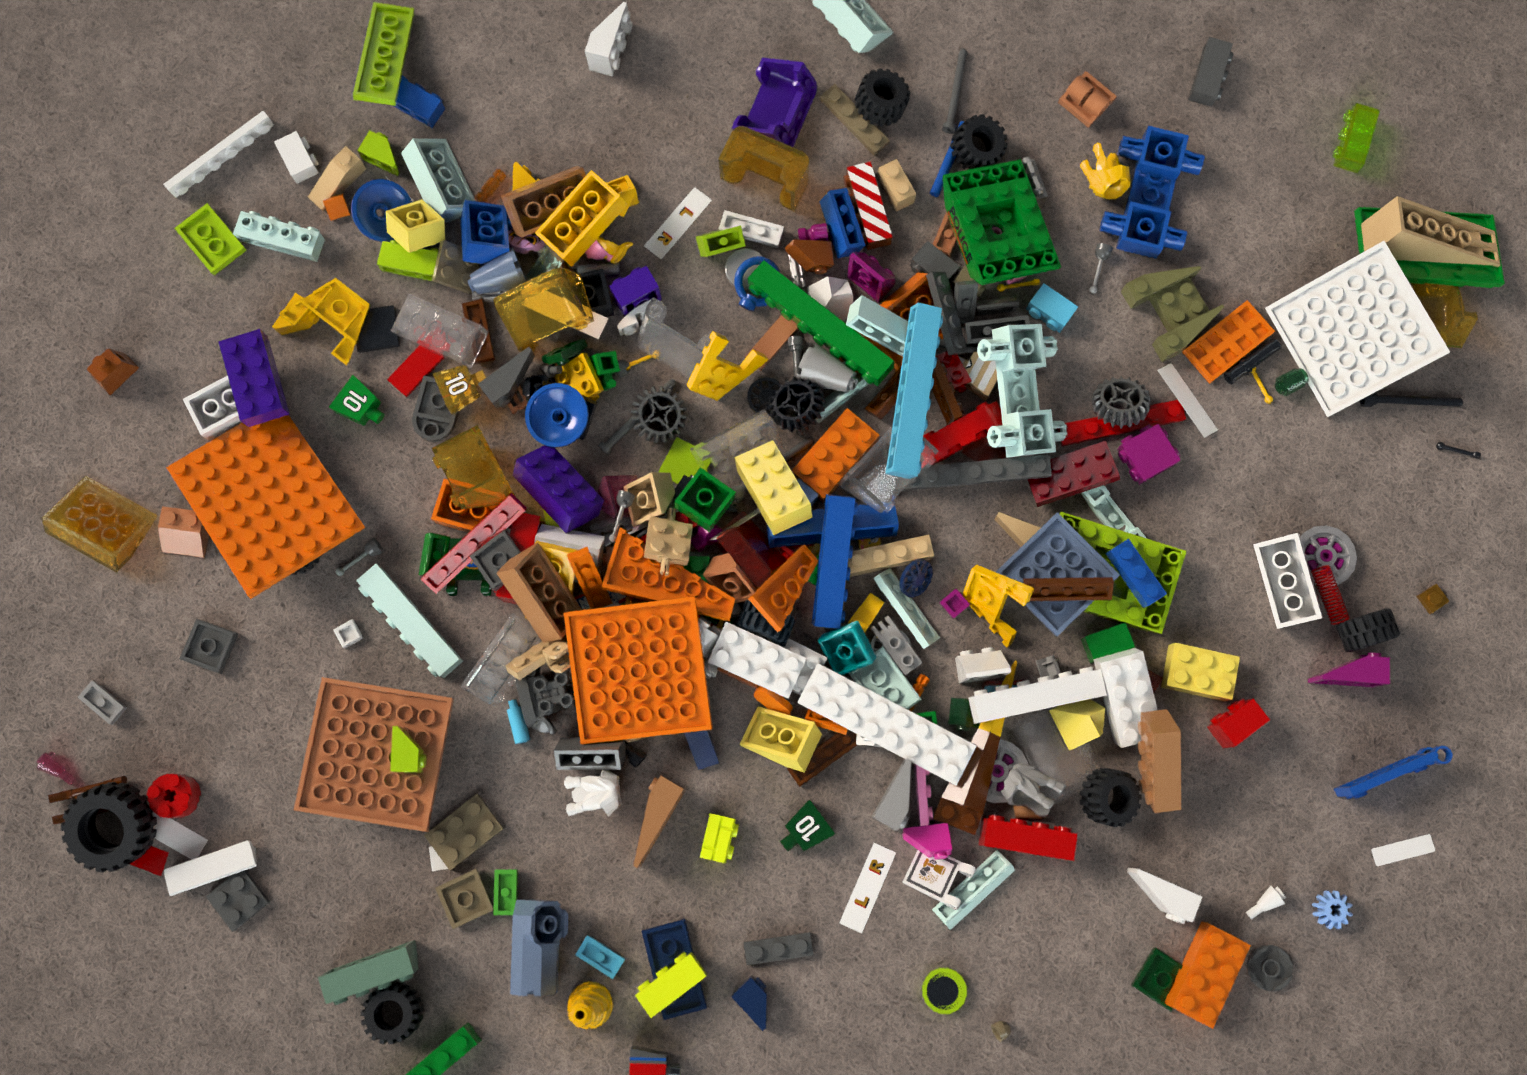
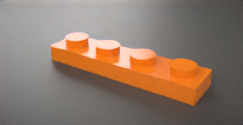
(589, 578)

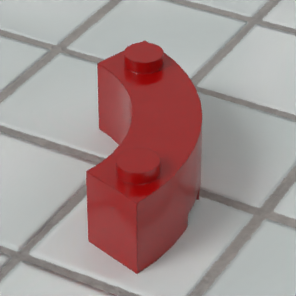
(964, 430)

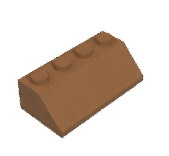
(538, 592)

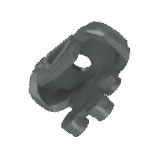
(543, 698)

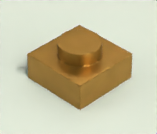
(1432, 598)

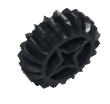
(808, 404)

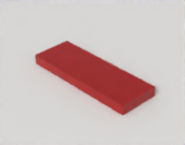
(413, 369)

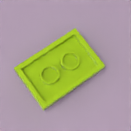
(210, 239)

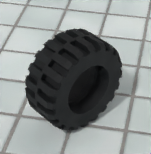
(84, 839)

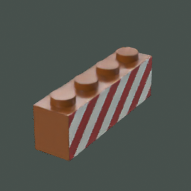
(868, 205)

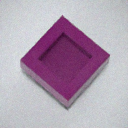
(954, 603)

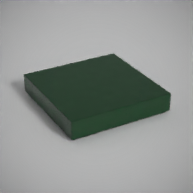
(1157, 977)

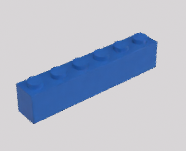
(867, 523)
(833, 561)

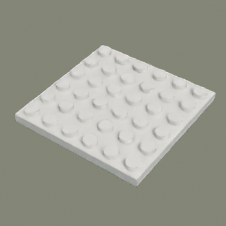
(1357, 329)

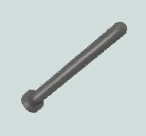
(950, 126)

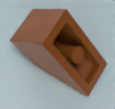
(811, 255)

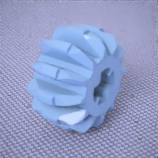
(1324, 910)

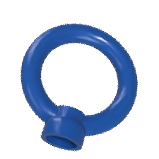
(748, 301)

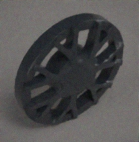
(764, 394)

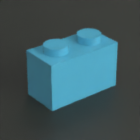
(1051, 308)

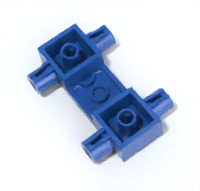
(1159, 160)

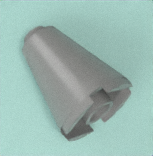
(826, 370)

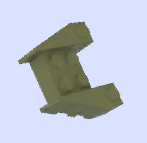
(1175, 303)

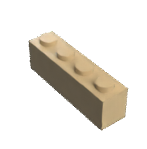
(890, 555)

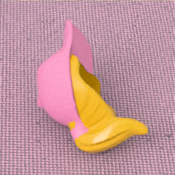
(607, 250)

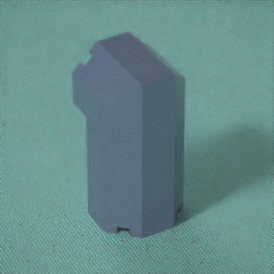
(535, 946)

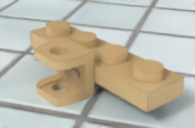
(550, 652)

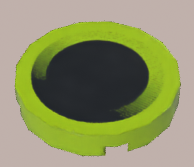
(944, 990)

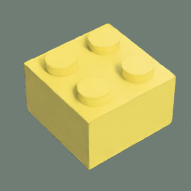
(415, 225)

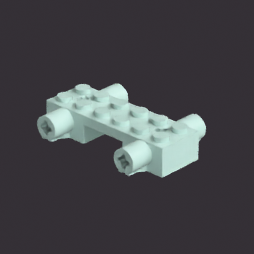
(1017, 354)

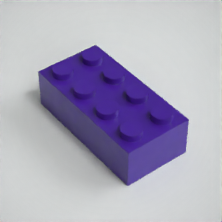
(254, 378)
(558, 488)

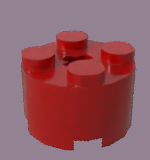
(184, 802)

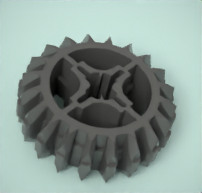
(674, 405)
(1120, 408)

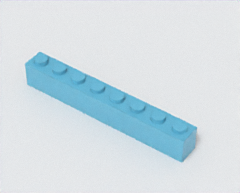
(914, 391)

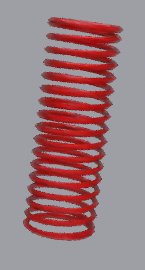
(1332, 592)

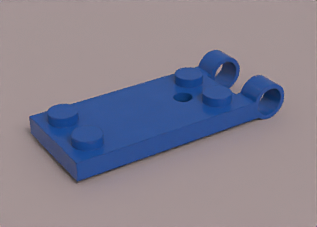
(1415, 762)

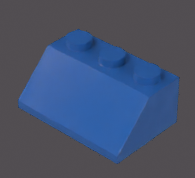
(483, 231)

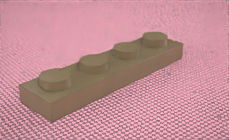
(847, 113)

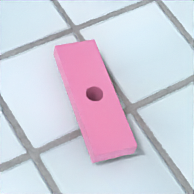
(923, 792)

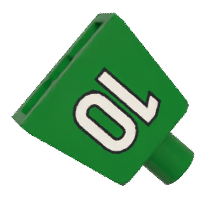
(357, 403)

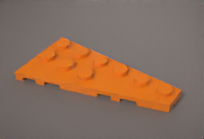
(641, 578)

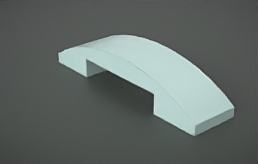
(1108, 511)

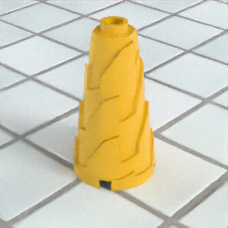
(589, 1005)

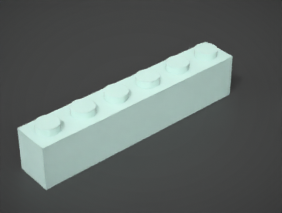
(409, 621)

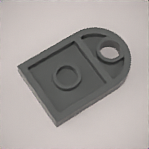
(432, 410)

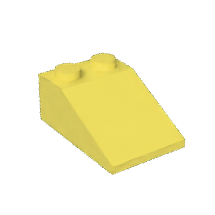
(782, 738)

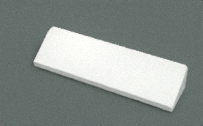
(210, 867)

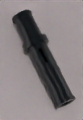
(1245, 366)

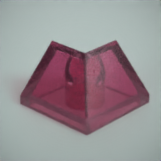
(608, 491)

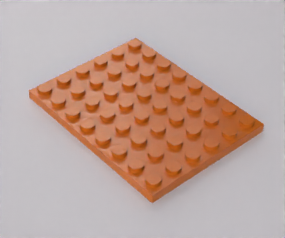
(265, 501)

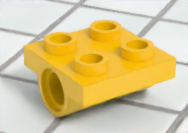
(581, 376)

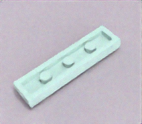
(906, 608)

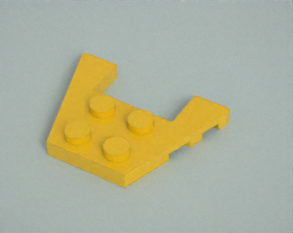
(339, 309)
(718, 376)
(987, 594)

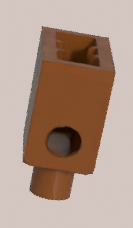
(111, 369)

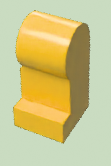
(867, 611)

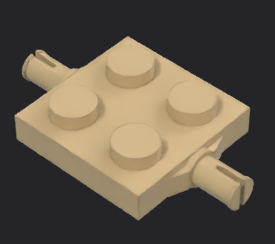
(668, 541)

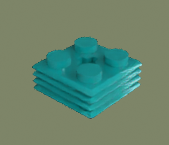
(847, 660)

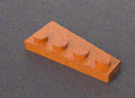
(779, 592)

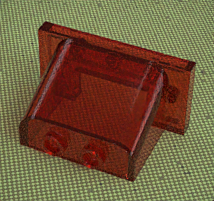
(750, 550)

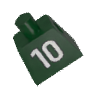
(806, 828)

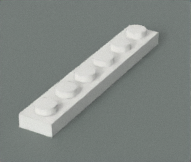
(219, 154)

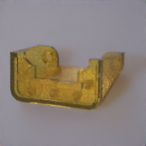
(544, 307)
(471, 470)

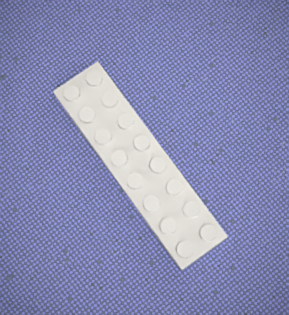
(887, 724)

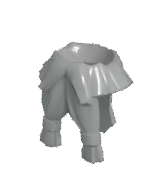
(1023, 790)

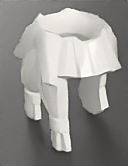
(594, 793)

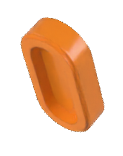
(772, 700)

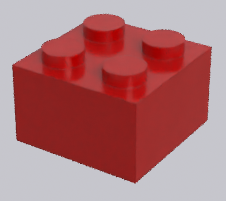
(1237, 723)

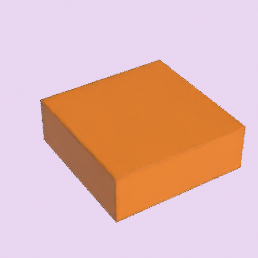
(336, 207)

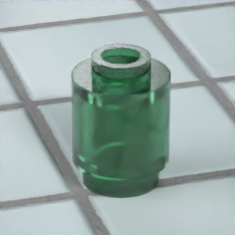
(1291, 381)

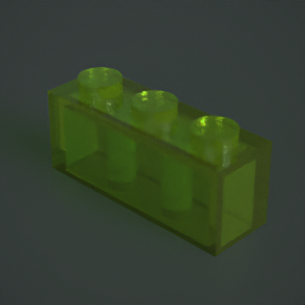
(1355, 137)

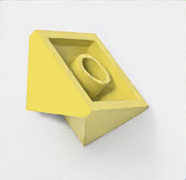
(1079, 722)

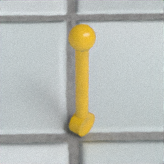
(1001, 287)
(1268, 399)

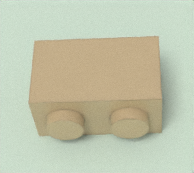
(896, 185)

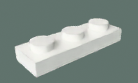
(753, 229)

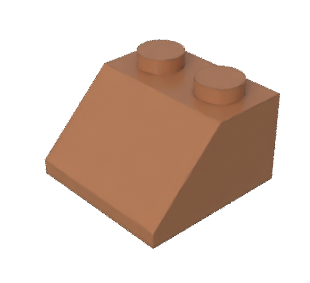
(182, 532)
(729, 577)

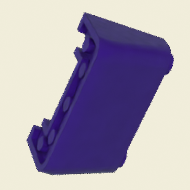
(781, 100)

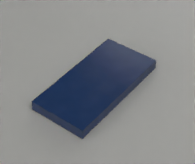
(662, 947)

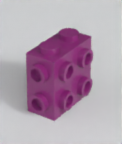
(1148, 453)

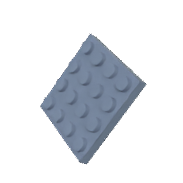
(1057, 553)

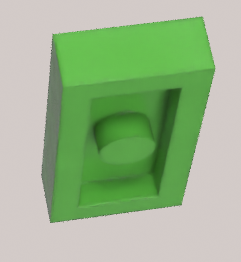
(505, 891)

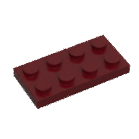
(1075, 474)

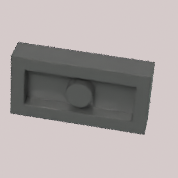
(965, 300)

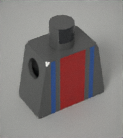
(651, 1062)

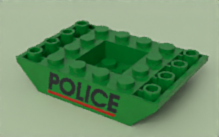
(1002, 199)

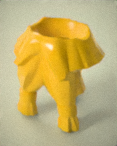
(1107, 173)

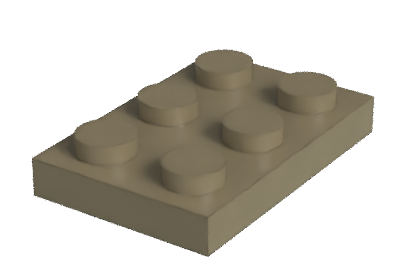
(464, 832)

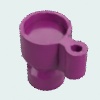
(816, 232)
(702, 537)

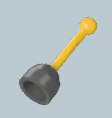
(624, 366)

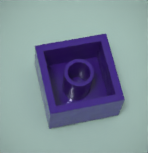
(634, 289)

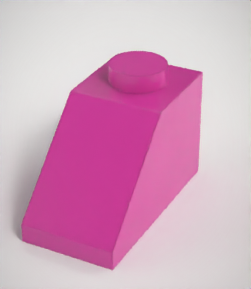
(930, 840)

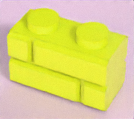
(718, 838)

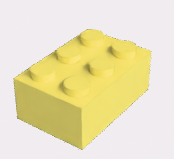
(1200, 672)

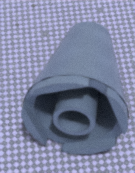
(498, 274)

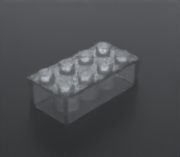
(439, 331)

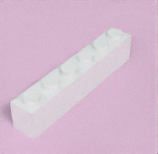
(1037, 696)

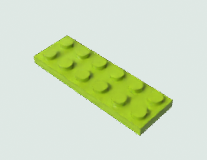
(383, 54)

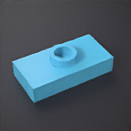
(600, 956)

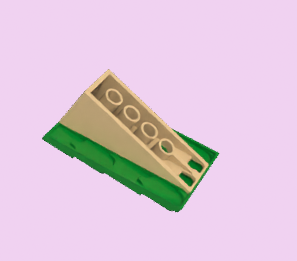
(1433, 243)

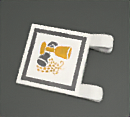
(936, 877)

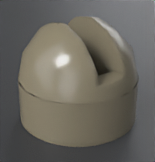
(1001, 1030)

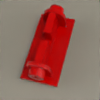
(955, 371)

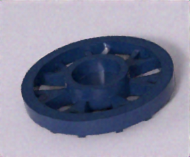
(916, 578)

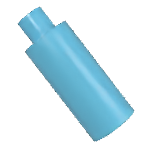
(517, 723)

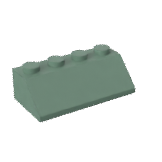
(369, 972)

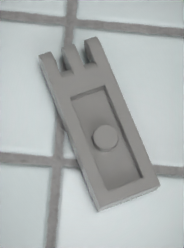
(897, 646)

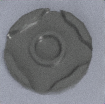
(1268, 961)

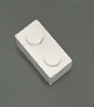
(296, 156)

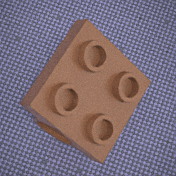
(1087, 99)

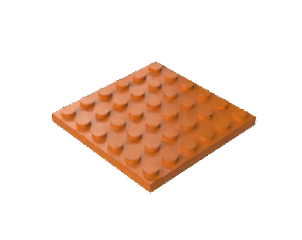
(638, 670)

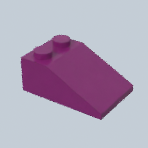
(870, 276)
(1366, 671)

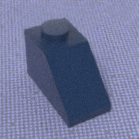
(753, 1000)

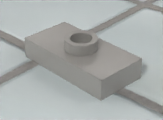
(102, 702)

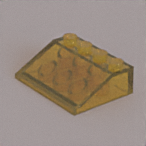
(99, 523)

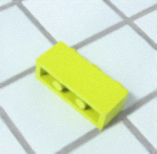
(670, 983)

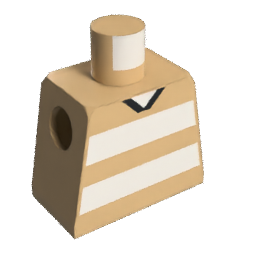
(982, 375)

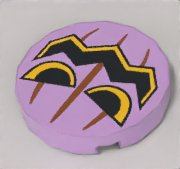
(525, 243)

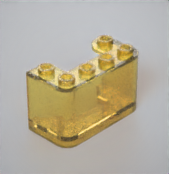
(767, 158)

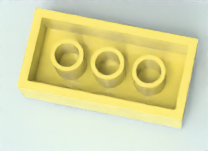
(773, 487)

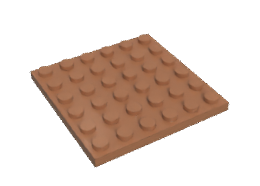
(350, 754)

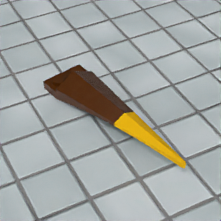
(965, 802)

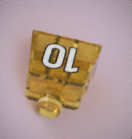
(458, 387)

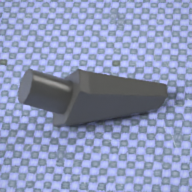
(551, 370)

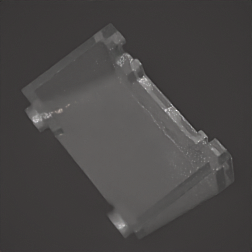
(669, 345)
(868, 477)

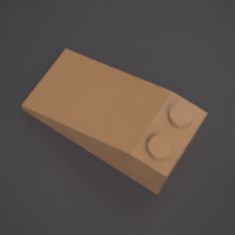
(660, 806)

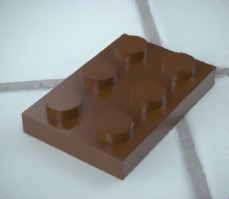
(944, 394)

